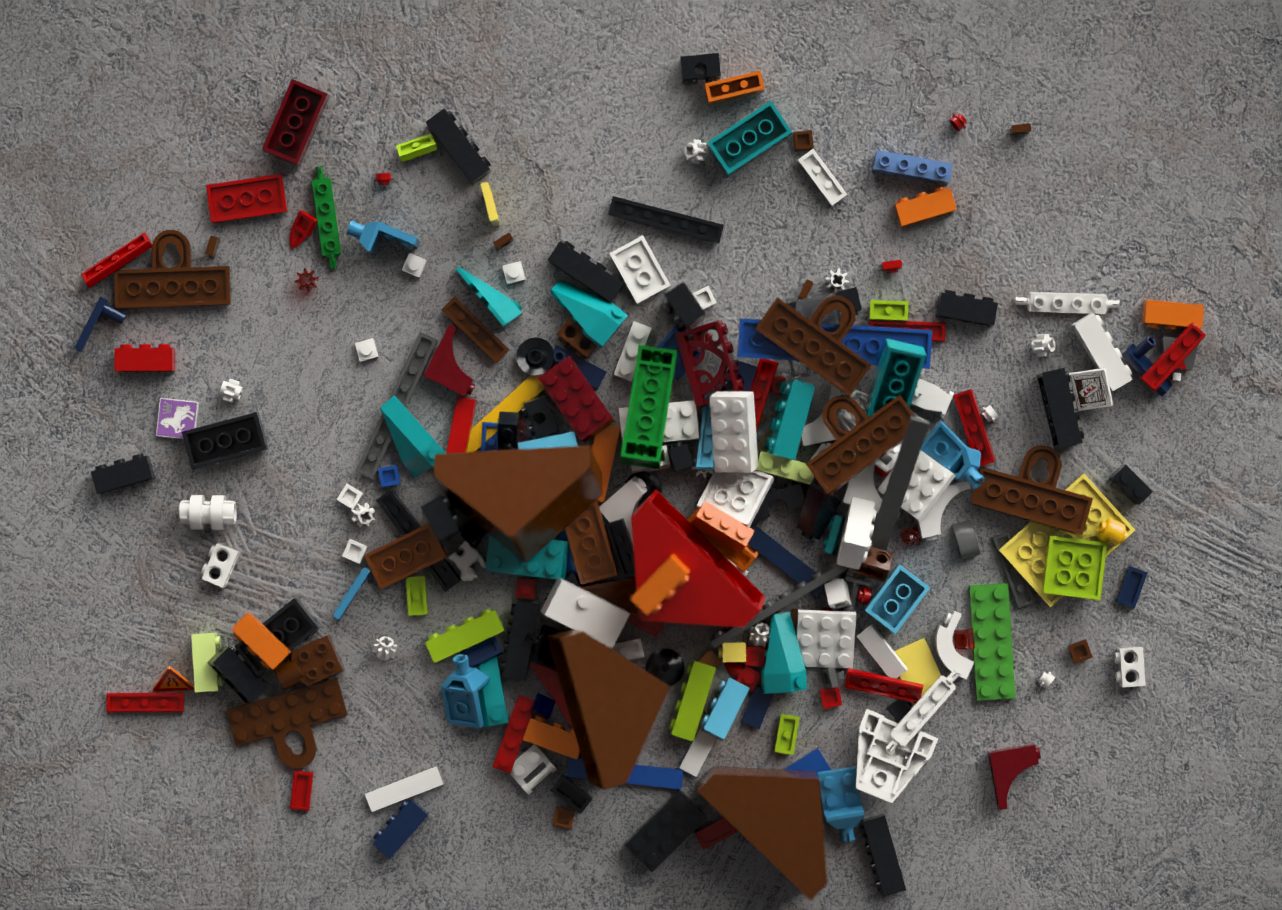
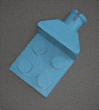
(371, 233)
(953, 455)
(461, 694)
(841, 800)

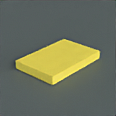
(490, 204)
(920, 664)

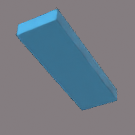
(349, 597)

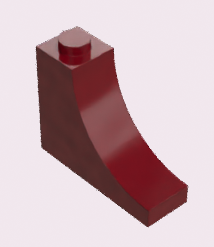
(445, 369)
(1007, 765)

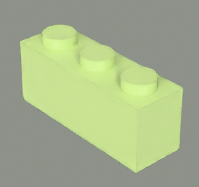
(784, 468)
(203, 649)

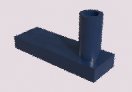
(100, 308)
(1136, 358)
(591, 372)

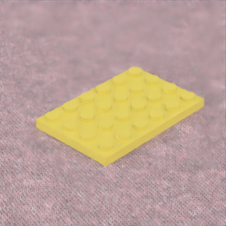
(1029, 546)

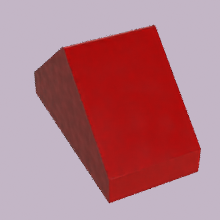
(715, 587)

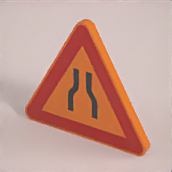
(172, 681)

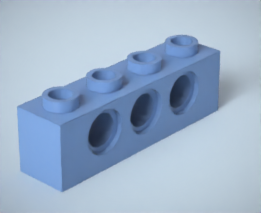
(912, 167)

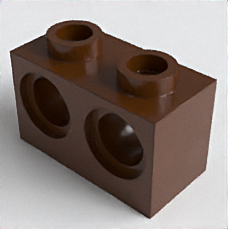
(576, 340)
(876, 564)

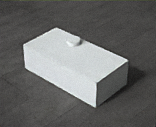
(585, 612)

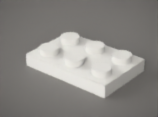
(639, 269)

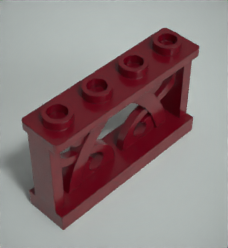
(687, 349)

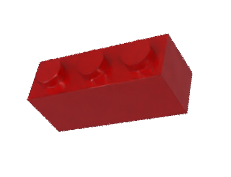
(144, 358)

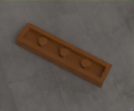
(475, 329)

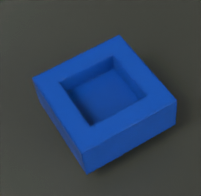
(389, 476)

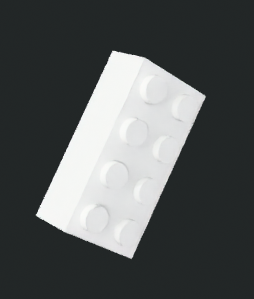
(680, 422)
(734, 431)

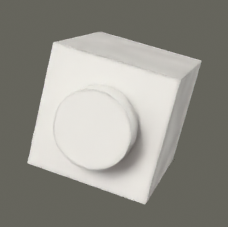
(837, 593)

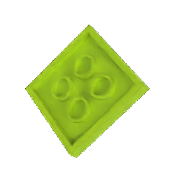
(1074, 567)

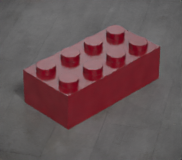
(295, 122)
(576, 399)

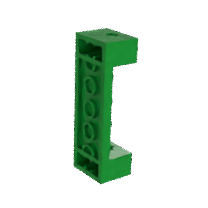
(648, 407)

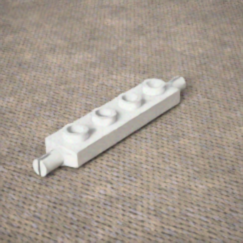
(1066, 302)
(922, 710)

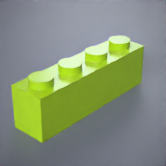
(464, 636)
(693, 700)

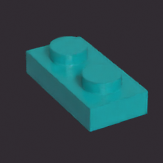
(835, 526)

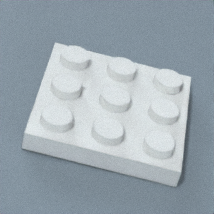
(925, 486)
(737, 493)
(826, 638)

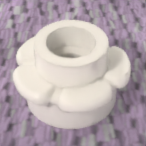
(990, 414)
(1046, 680)

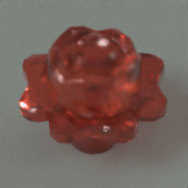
(910, 536)

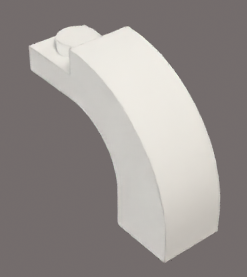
(946, 650)

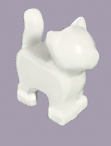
(464, 561)

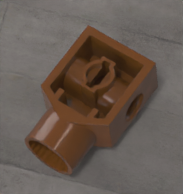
(310, 664)

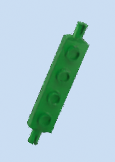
(326, 217)

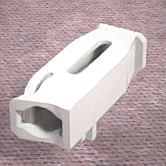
(931, 398)

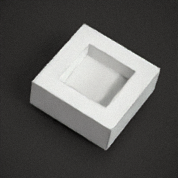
(414, 265)
(514, 272)
(705, 297)
(366, 350)
(350, 496)
(354, 551)

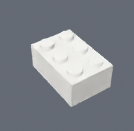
(856, 533)

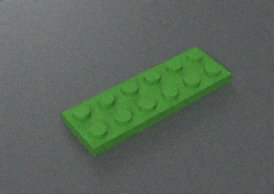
(992, 641)

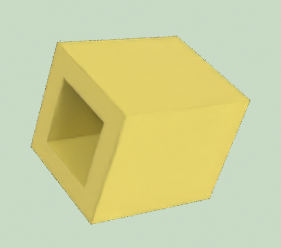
(732, 652)

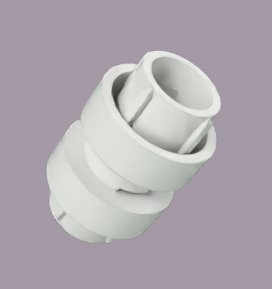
(200, 512)

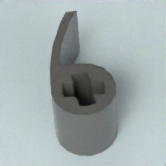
(966, 539)

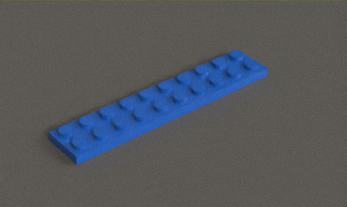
(862, 340)

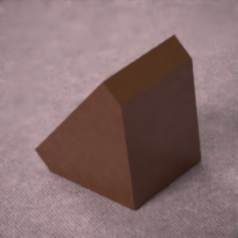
(521, 493)
(607, 702)
(776, 814)

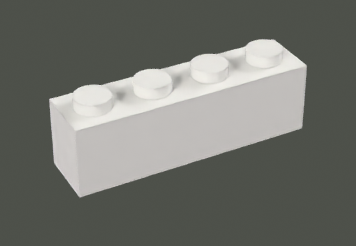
(1101, 351)

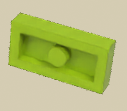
(416, 147)
(888, 310)
(416, 595)
(787, 734)

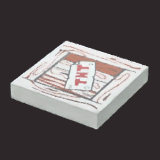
(1090, 389)

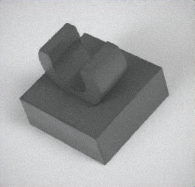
(831, 677)

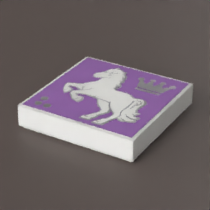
(176, 417)

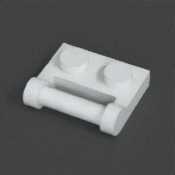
(527, 763)

